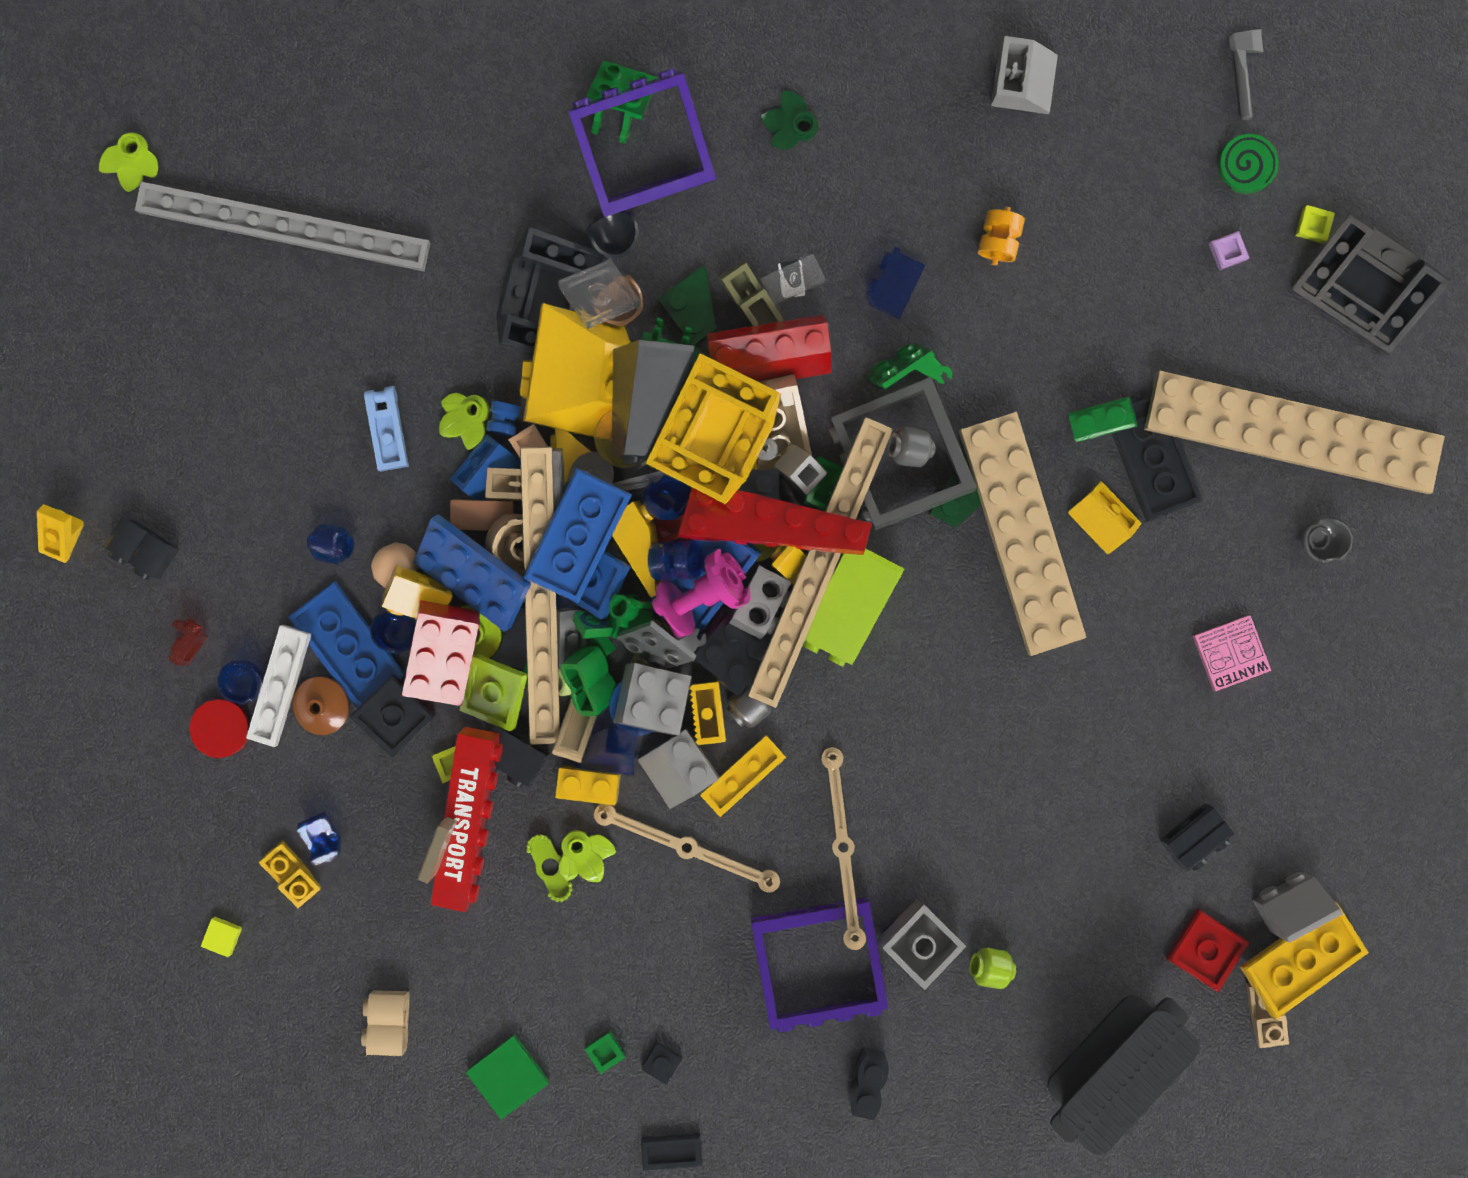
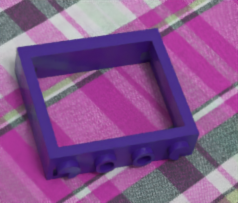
(613, 97)
(810, 916)

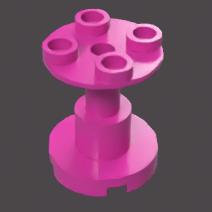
(720, 583)

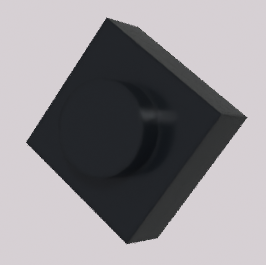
(662, 1063)

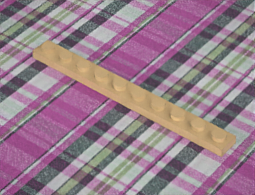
(818, 566)
(539, 601)

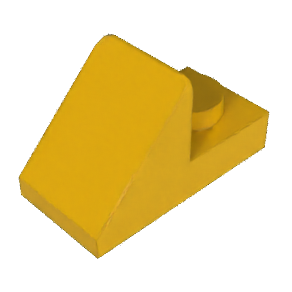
(57, 532)

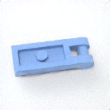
(386, 429)

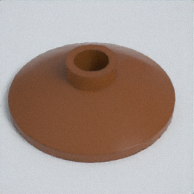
(332, 701)

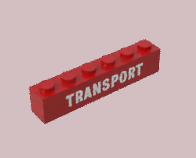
(470, 806)

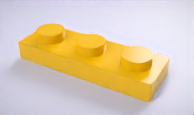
(743, 775)

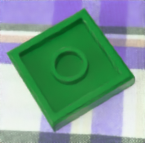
(507, 1076)

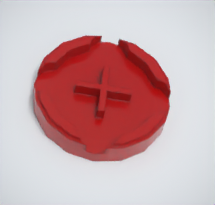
(219, 728)

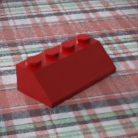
(775, 349)

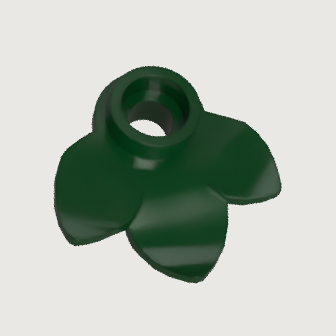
(785, 122)

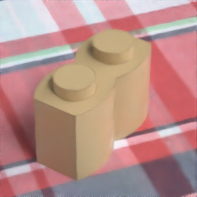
(387, 1023)

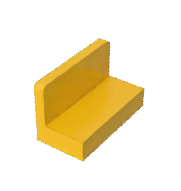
(1105, 518)

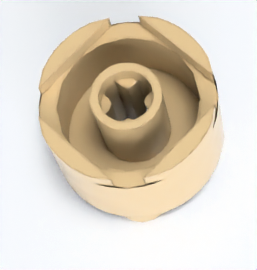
(502, 538)

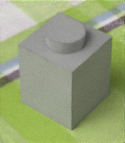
(800, 469)

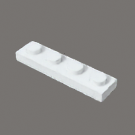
(278, 685)

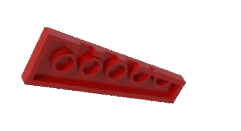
(771, 522)

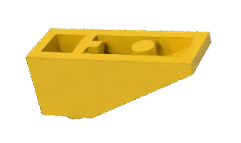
(634, 537)

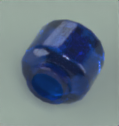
(330, 544)

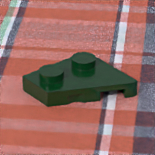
(691, 306)

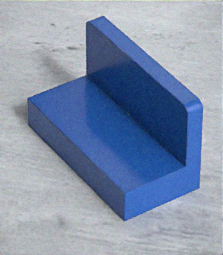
(472, 473)

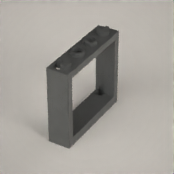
(953, 450)

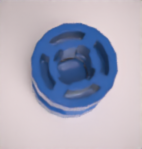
(503, 418)

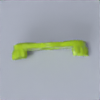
(542, 849)

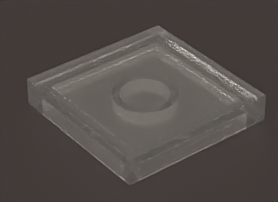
(599, 293)

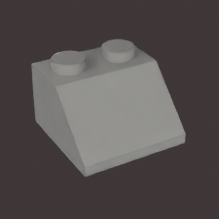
(678, 768)
(1296, 906)

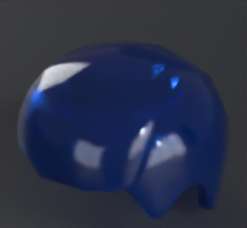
(666, 498)
(392, 632)
(240, 681)

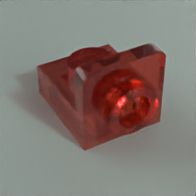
(186, 647)

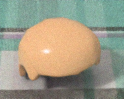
(388, 557)

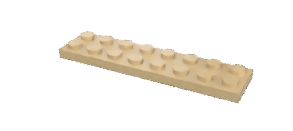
(1022, 534)

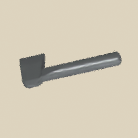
(1240, 44)

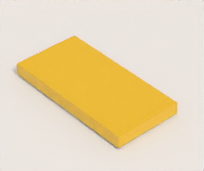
(1294, 970)

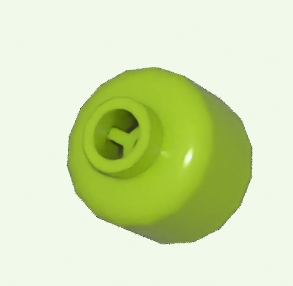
(992, 968)

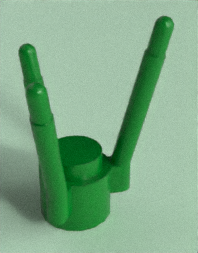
(626, 608)

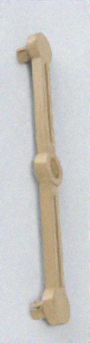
(767, 880)
(853, 937)

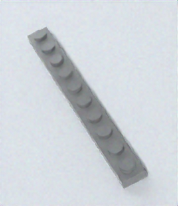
(282, 226)

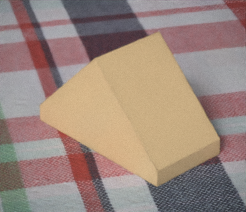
(503, 484)

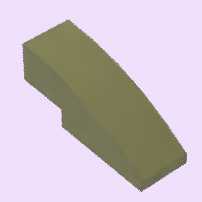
(749, 295)

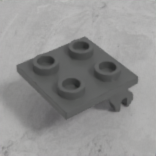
(659, 646)

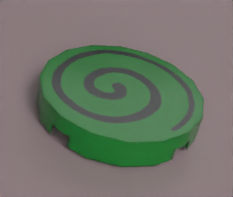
(1248, 163)

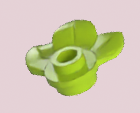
(129, 166)
(460, 420)
(586, 860)

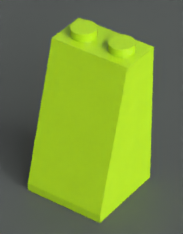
(851, 605)

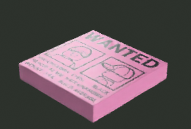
(1231, 653)

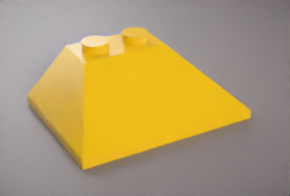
(571, 371)
(715, 429)

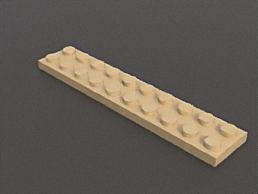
(1294, 432)

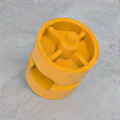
(1001, 235)

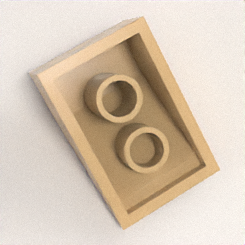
(789, 420)

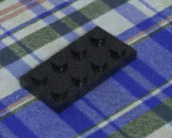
(734, 654)

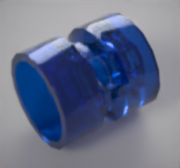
(675, 560)

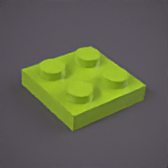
(494, 692)

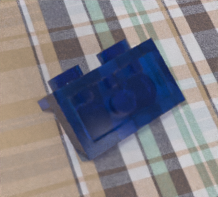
(896, 283)

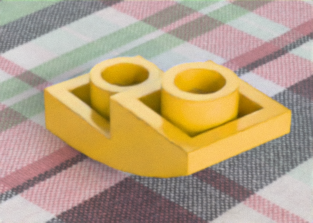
(291, 874)

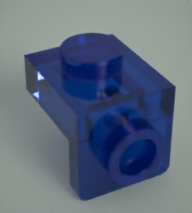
(320, 838)

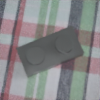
(568, 636)

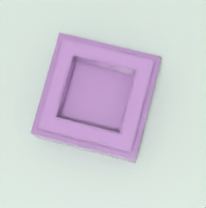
(1228, 250)

